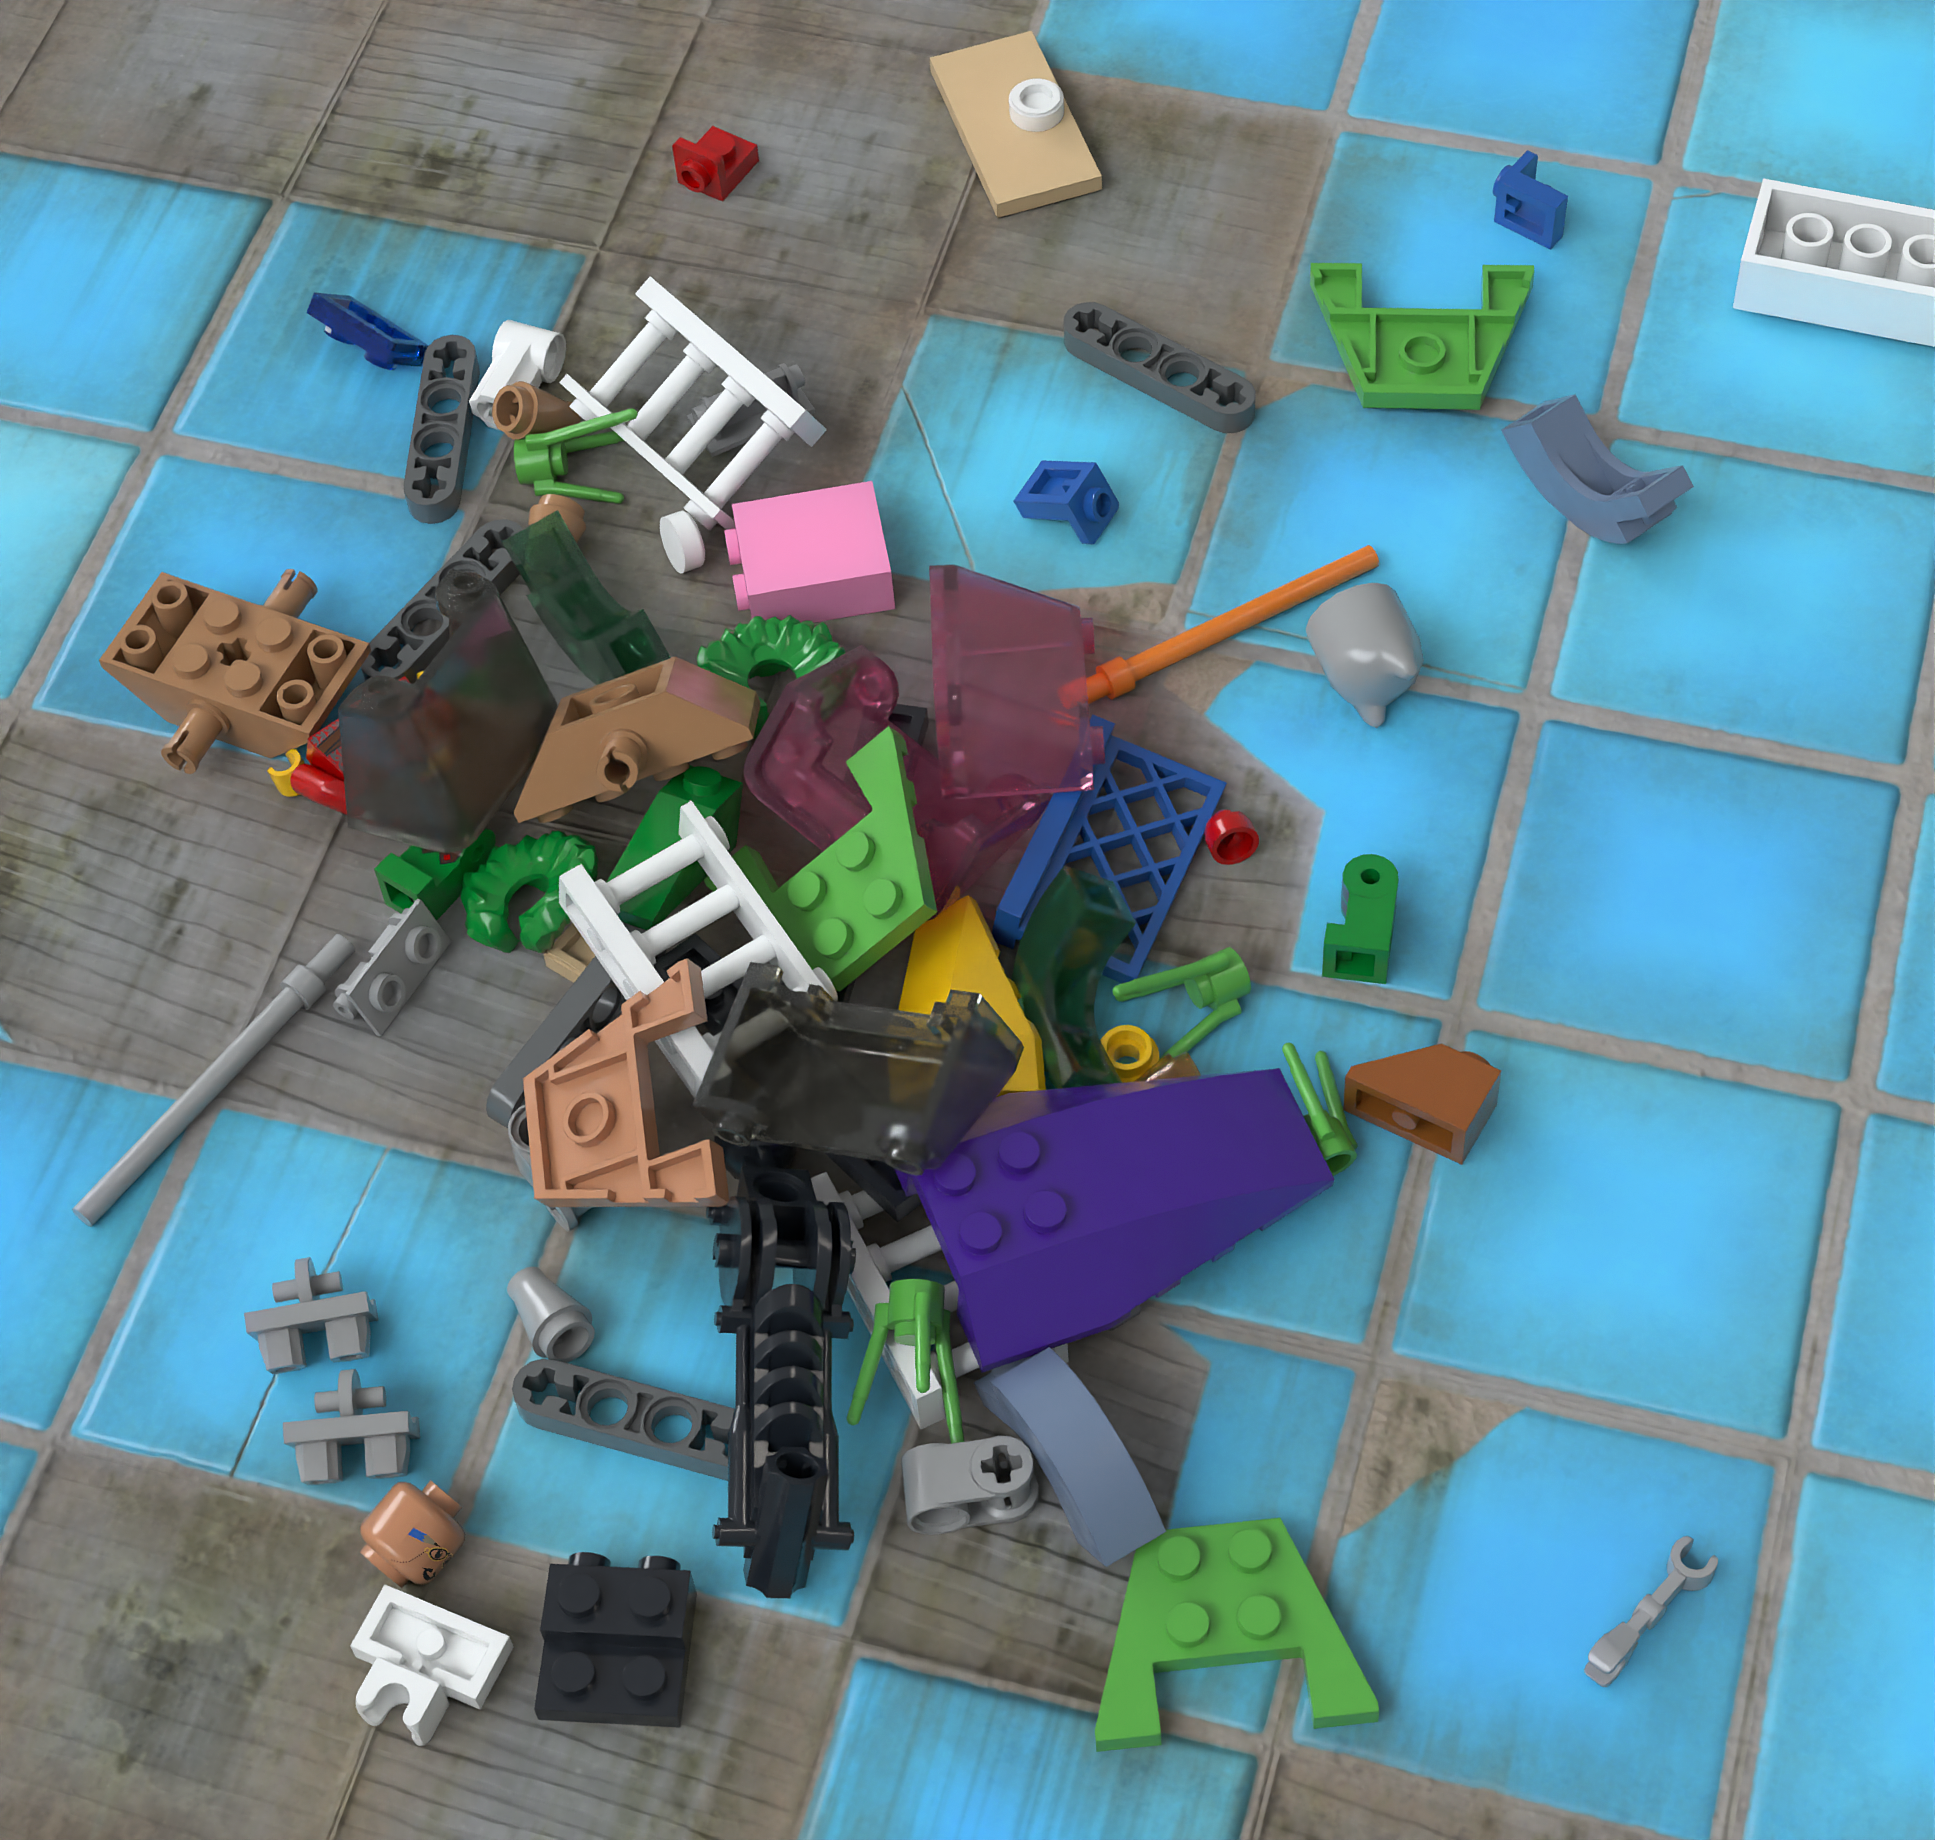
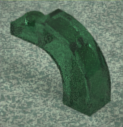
(576, 607)
(1059, 971)

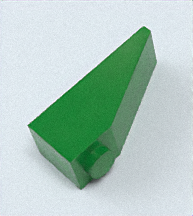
(659, 829)

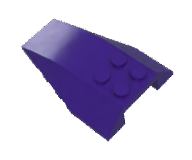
(1106, 1195)

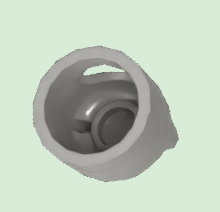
(1366, 647)

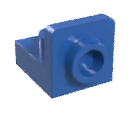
(1529, 205)
(1069, 493)

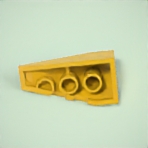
(962, 955)

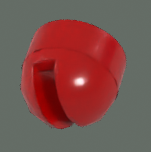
(1230, 837)

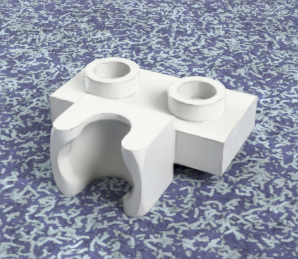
(422, 1659)

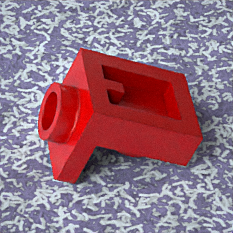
(714, 162)

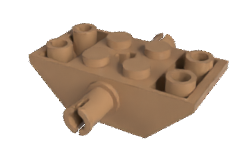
(232, 666)
(635, 730)

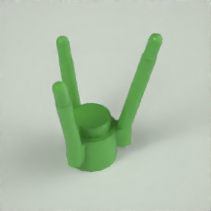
(544, 456)
(1209, 982)
(1330, 1128)
(917, 1320)

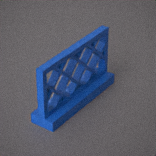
(1068, 819)

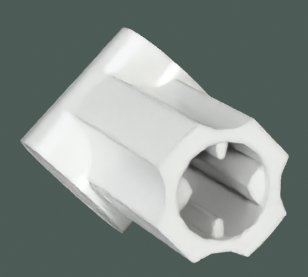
(518, 355)

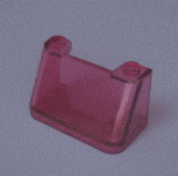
(1009, 688)
(804, 776)

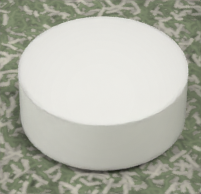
(1036, 105)
(682, 541)

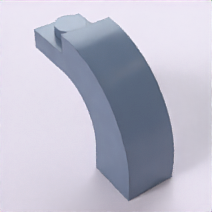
(1585, 479)
(1077, 1453)

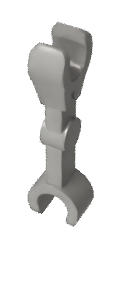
(1615, 1648)

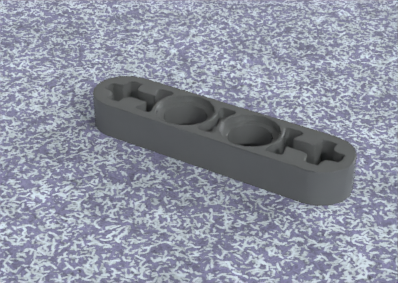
(1164, 360)
(441, 428)
(421, 650)
(588, 1004)
(636, 1429)

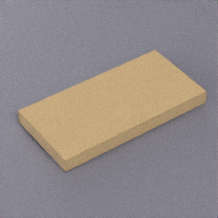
(1013, 164)

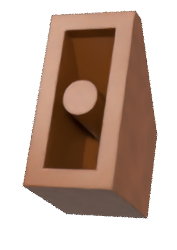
(1426, 1097)

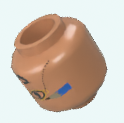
(412, 1533)

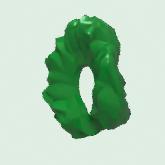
(766, 649)
(509, 867)

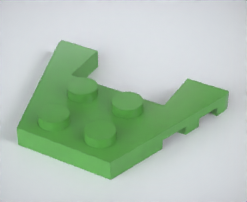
(1421, 353)
(866, 885)
(1224, 1601)

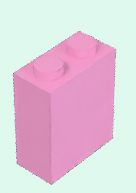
(811, 555)

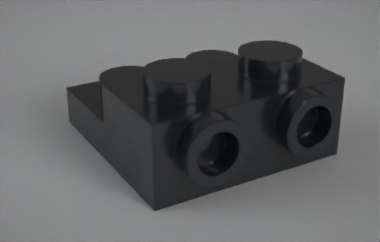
(615, 1641)

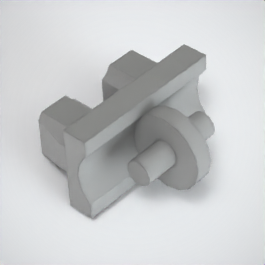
(343, 1318)
(320, 1440)

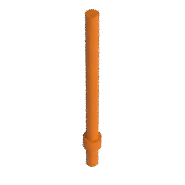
(1120, 675)

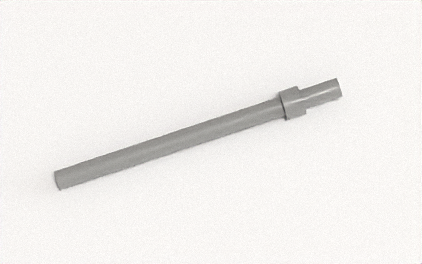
(298, 991)

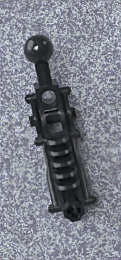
(783, 1419)

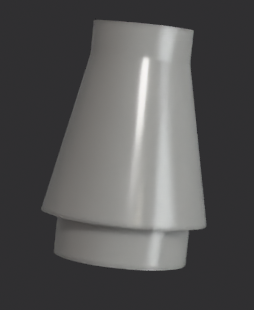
(552, 1318)

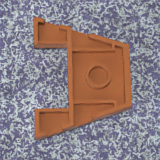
(597, 1119)

